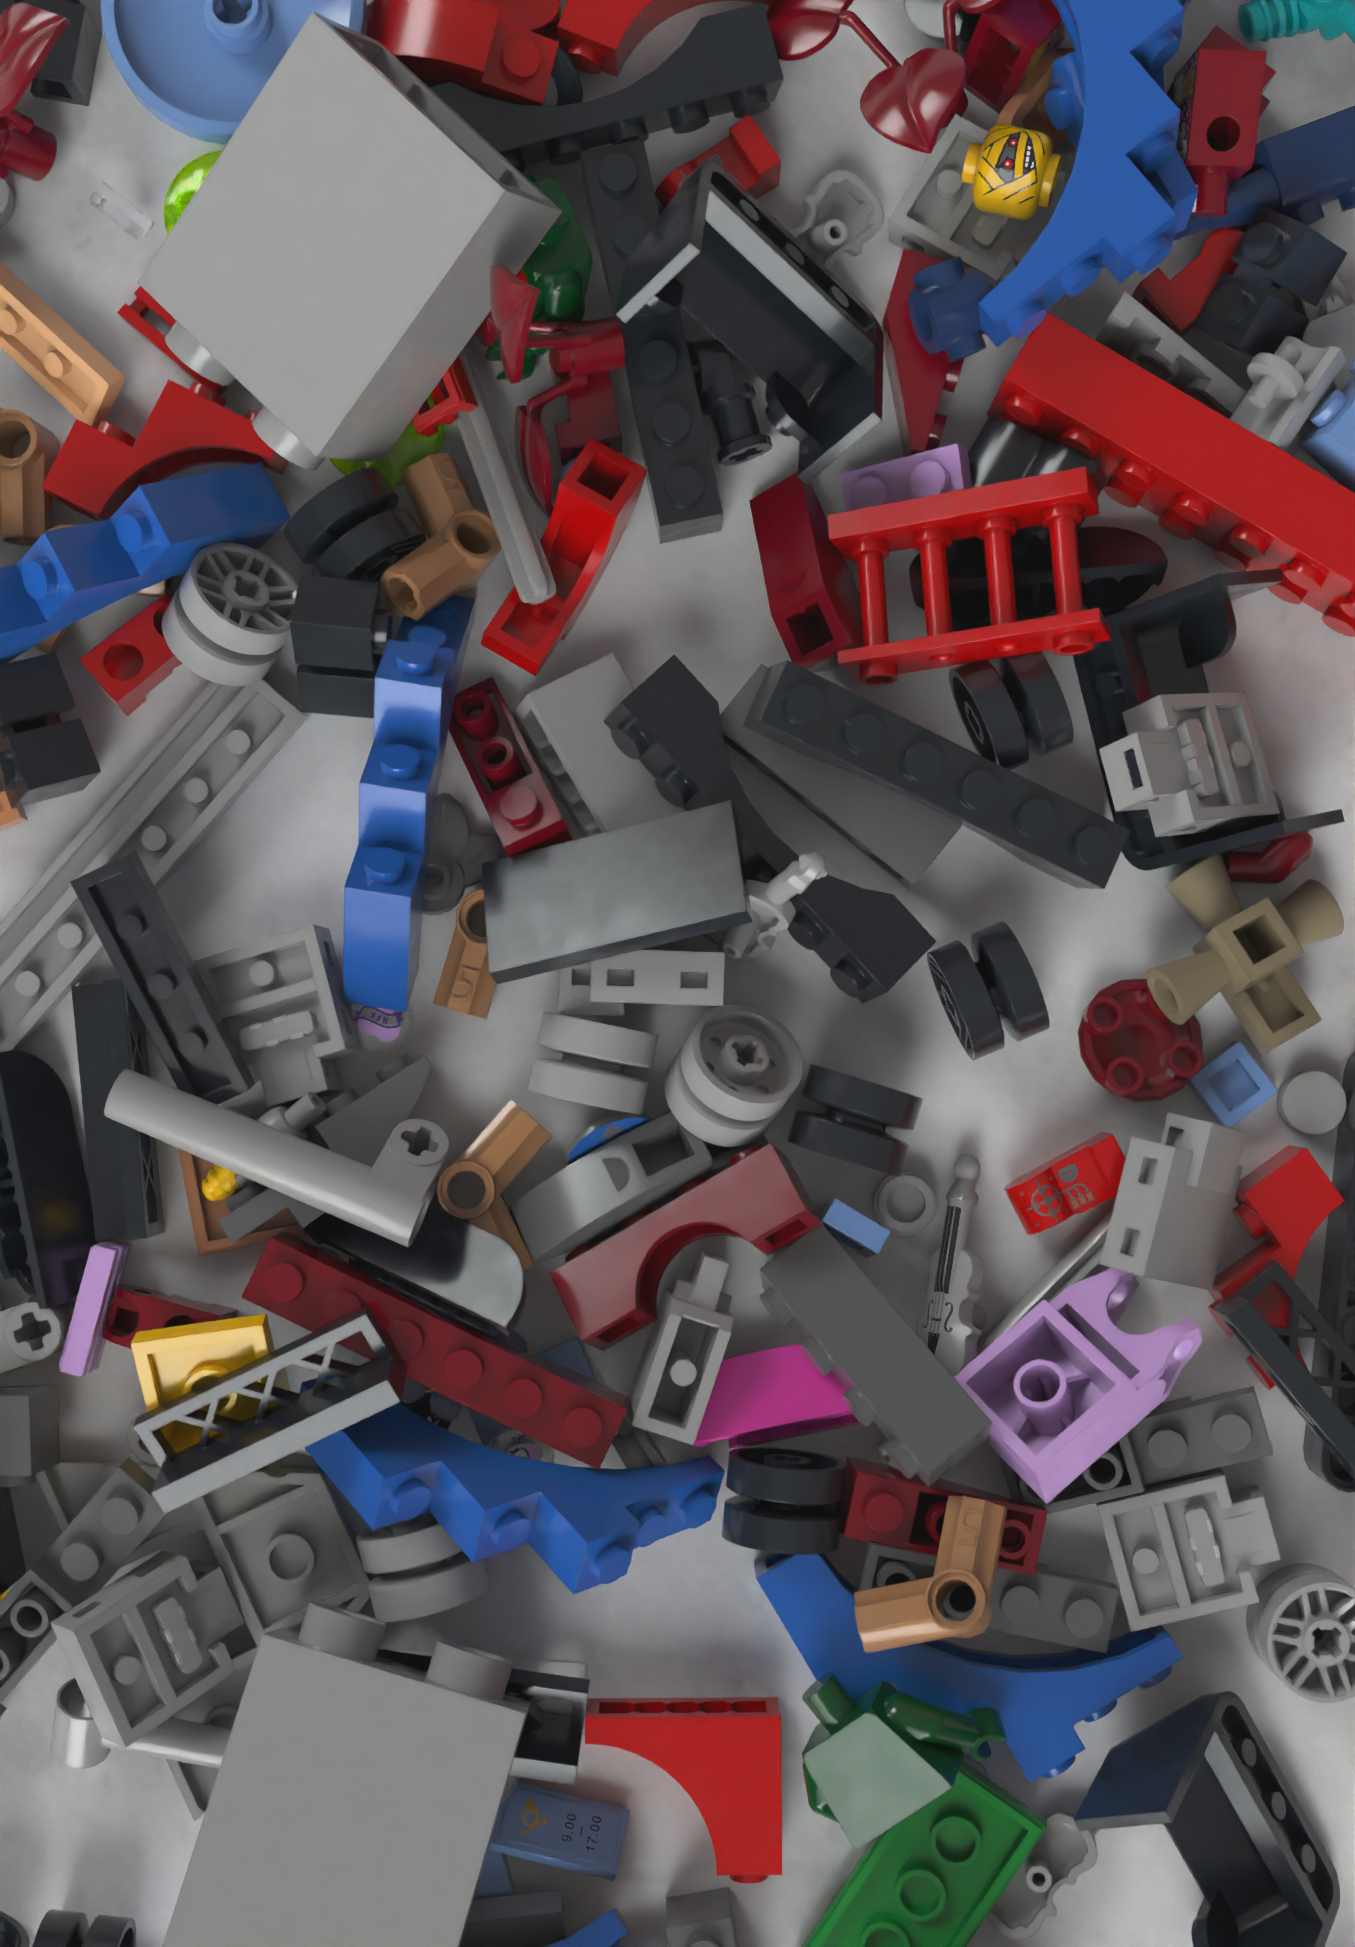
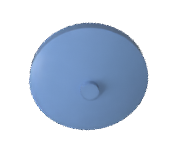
(208, 59)

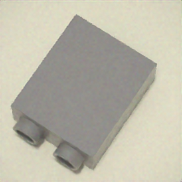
(342, 248)
(351, 1794)

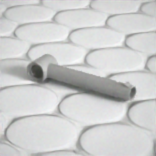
(80, 1745)

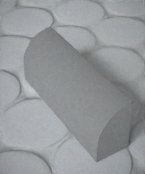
(578, 753)

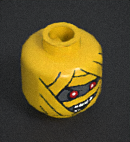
(1012, 171)

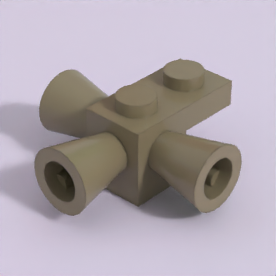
(1245, 954)

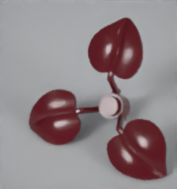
(25, 43)
(902, 101)
(574, 347)

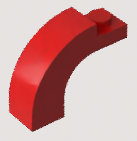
(465, 46)
(578, 544)

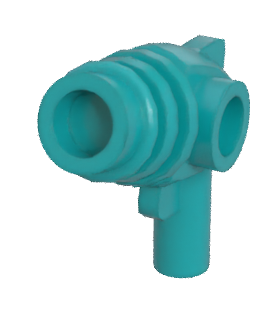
(1286, 18)

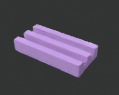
(84, 1340)

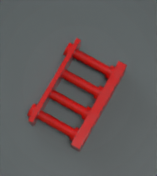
(930, 526)

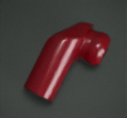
(1271, 864)

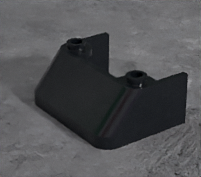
(769, 307)
(1162, 652)
(1230, 1819)

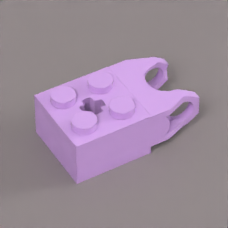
(1087, 1371)

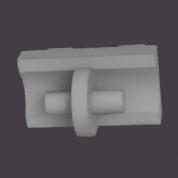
(1287, 390)

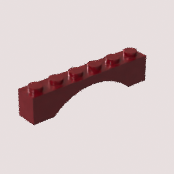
(479, 1372)

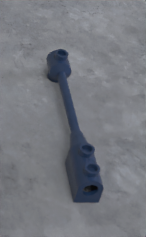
(1288, 175)

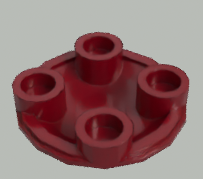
(1135, 1046)

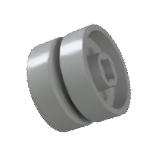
(230, 614)
(592, 1063)
(733, 1075)
(418, 1570)
(1280, 1629)

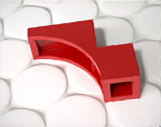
(185, 430)
(1284, 1206)

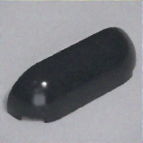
(1114, 572)
(42, 1183)
(445, 1268)

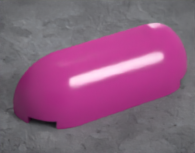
(772, 1399)

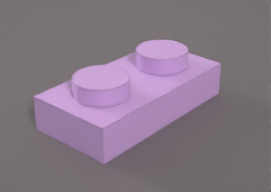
(908, 477)

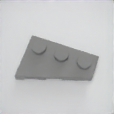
(1158, 349)

